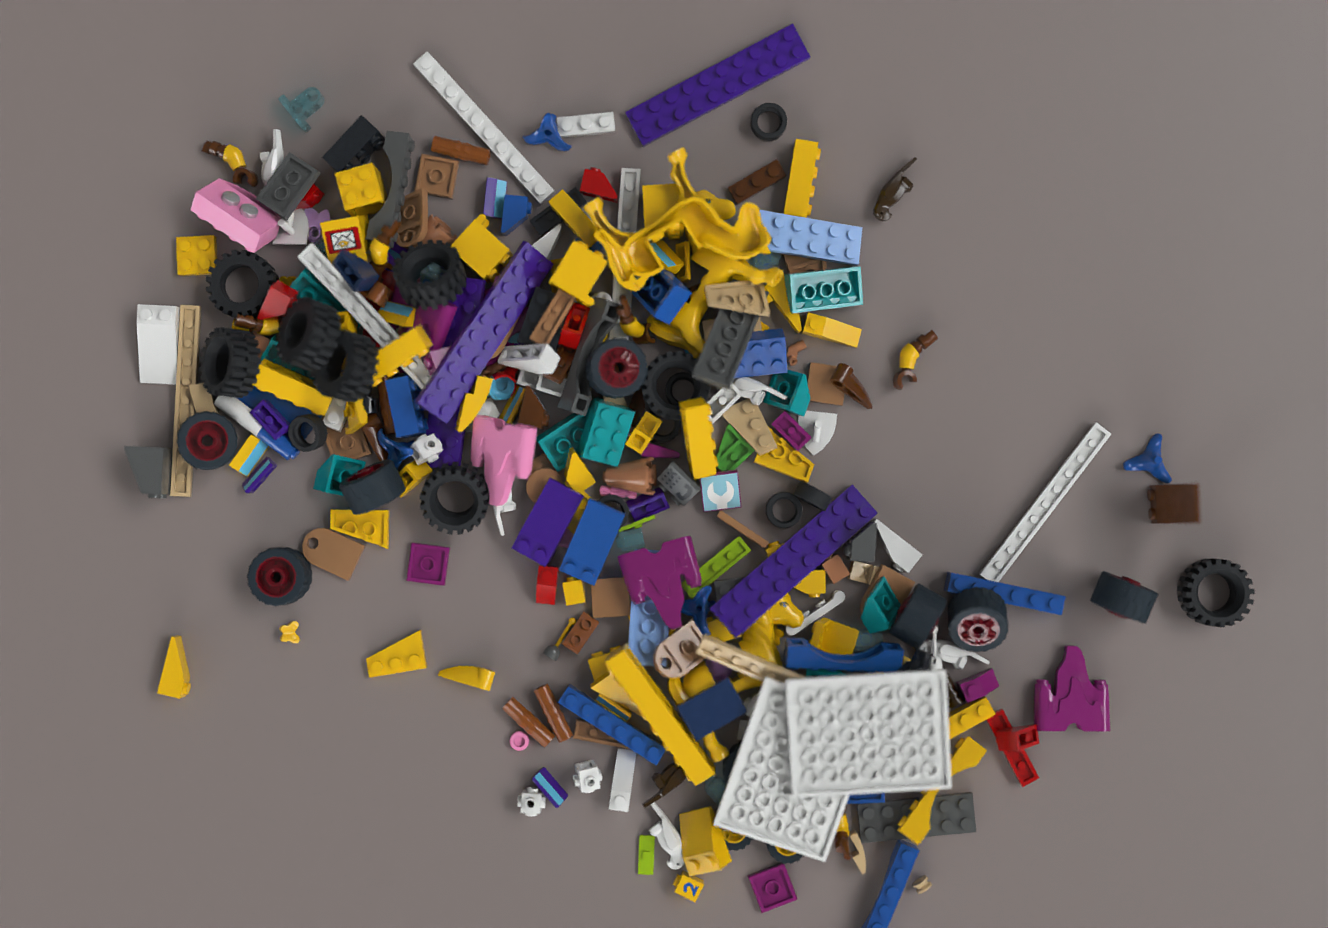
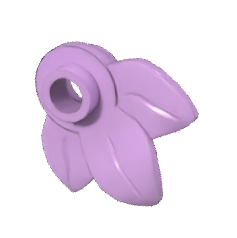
(314, 220)

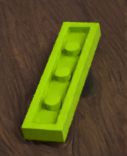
(719, 564)

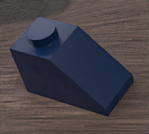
(355, 271)

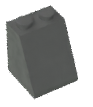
(151, 469)

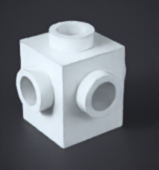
(426, 449)
(587, 776)
(536, 796)

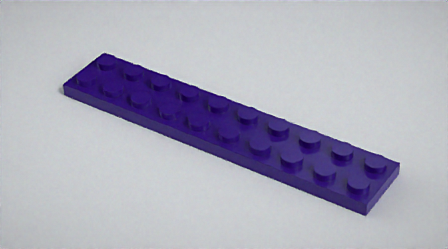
(717, 85)
(484, 332)
(453, 440)
(793, 561)

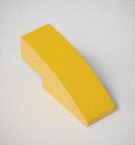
(574, 217)
(473, 402)

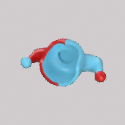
(503, 384)

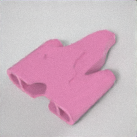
(505, 453)

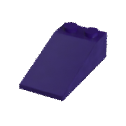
(547, 522)

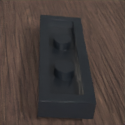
(549, 218)

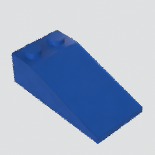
(592, 542)

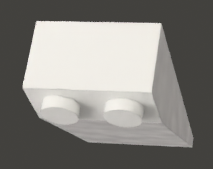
(158, 343)

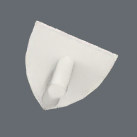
(294, 230)
(819, 427)

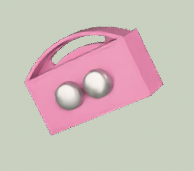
(236, 214)

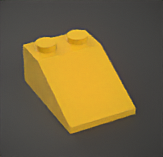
(702, 842)

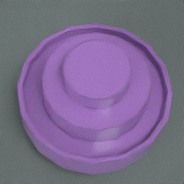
(718, 670)

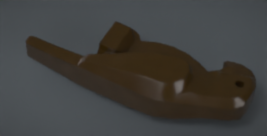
(892, 193)
(666, 781)

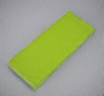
(637, 524)
(646, 854)

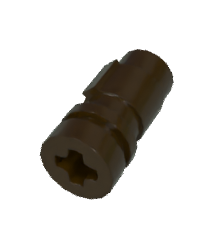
(953, 696)

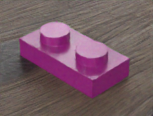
(791, 430)

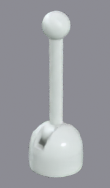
(934, 661)

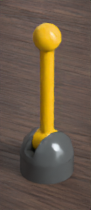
(553, 651)

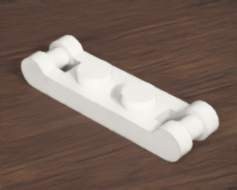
(821, 608)

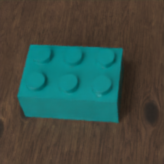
(605, 432)

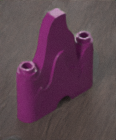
(434, 322)
(660, 576)
(1073, 698)

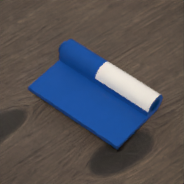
(240, 409)

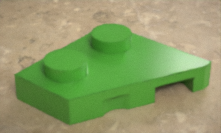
(732, 450)

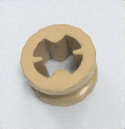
(922, 884)

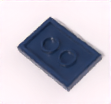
(712, 708)

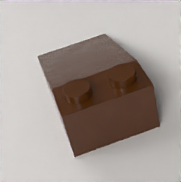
(1174, 503)

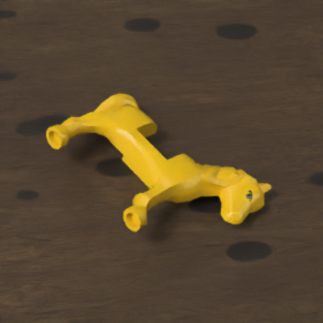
(632, 253)
(684, 328)
(757, 640)

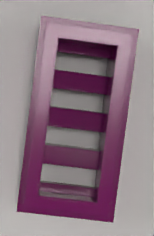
(659, 452)

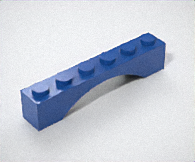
(1009, 593)
(880, 658)
(606, 721)
(897, 874)

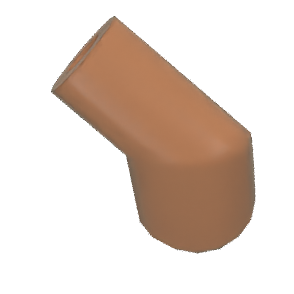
(792, 352)
(491, 369)

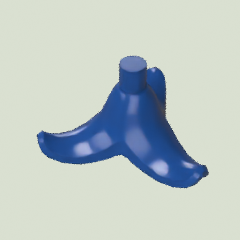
(547, 133)
(396, 450)
(1150, 461)
(699, 608)

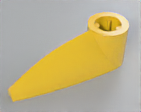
(470, 675)

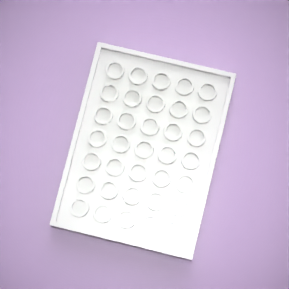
(868, 733)
(760, 789)

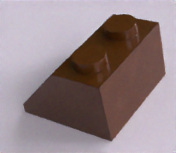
(533, 411)

